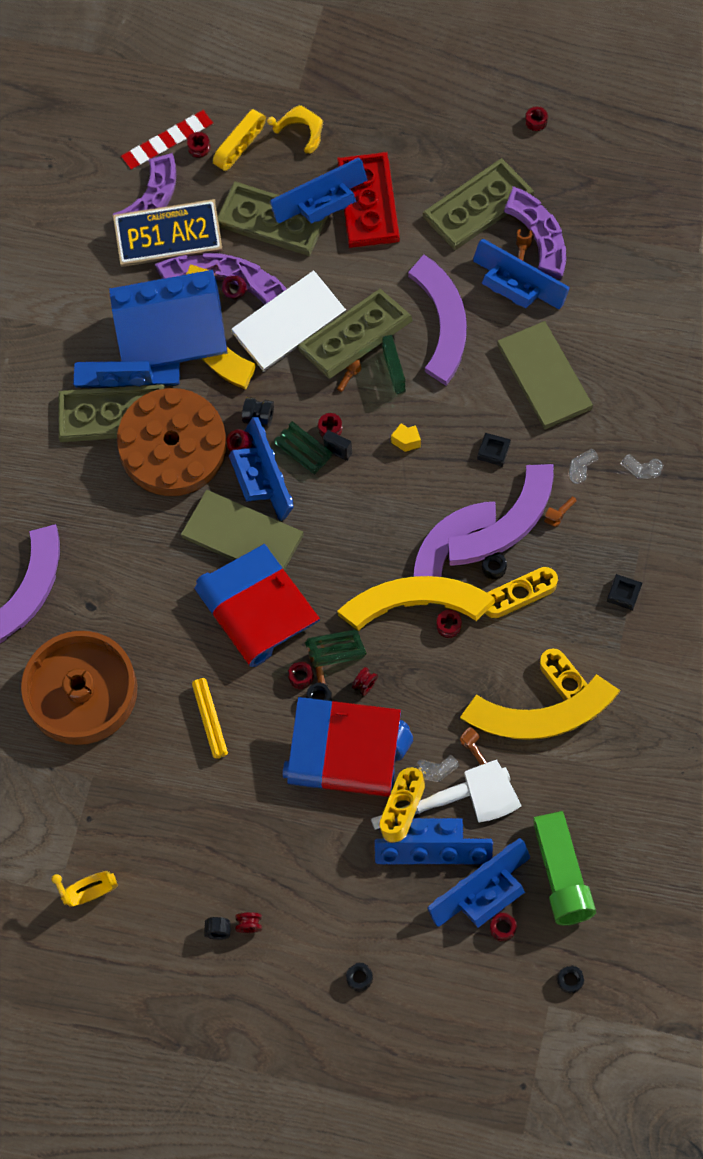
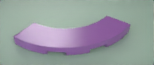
(160, 185)
(544, 229)
(461, 522)

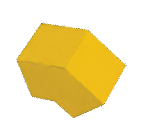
(406, 438)

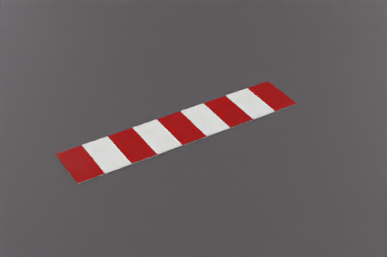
(166, 139)

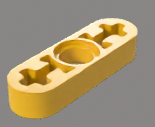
(239, 140)
(523, 581)
(551, 673)
(404, 815)

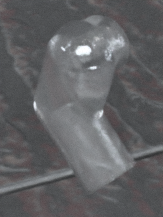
(579, 465)
(644, 470)
(435, 771)

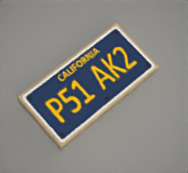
(167, 232)

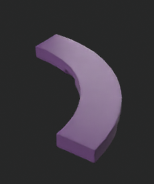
(258, 281)
(451, 318)
(510, 527)
(36, 583)

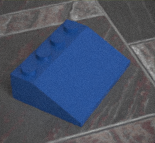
(169, 319)

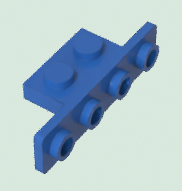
(321, 195)
(517, 278)
(124, 374)
(259, 472)
(434, 843)
(485, 890)

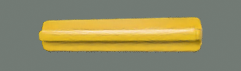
(209, 718)

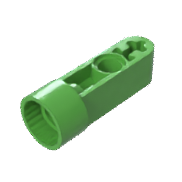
(570, 898)

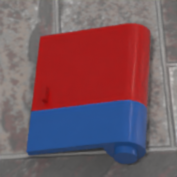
(255, 604)
(343, 747)

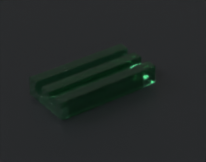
(393, 364)
(287, 434)
(320, 660)

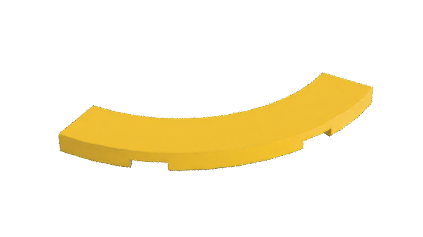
(228, 366)
(412, 592)
(545, 721)

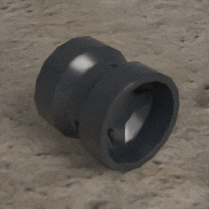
(262, 410)

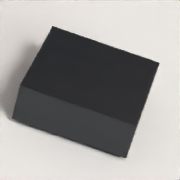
(338, 445)
(493, 449)
(624, 592)

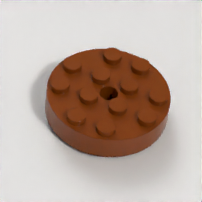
(177, 467)
(82, 714)

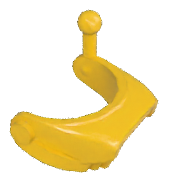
(301, 115)
(72, 898)

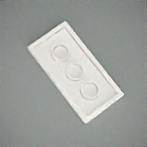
(288, 320)

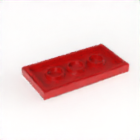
(373, 215)

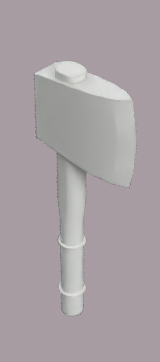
(487, 787)

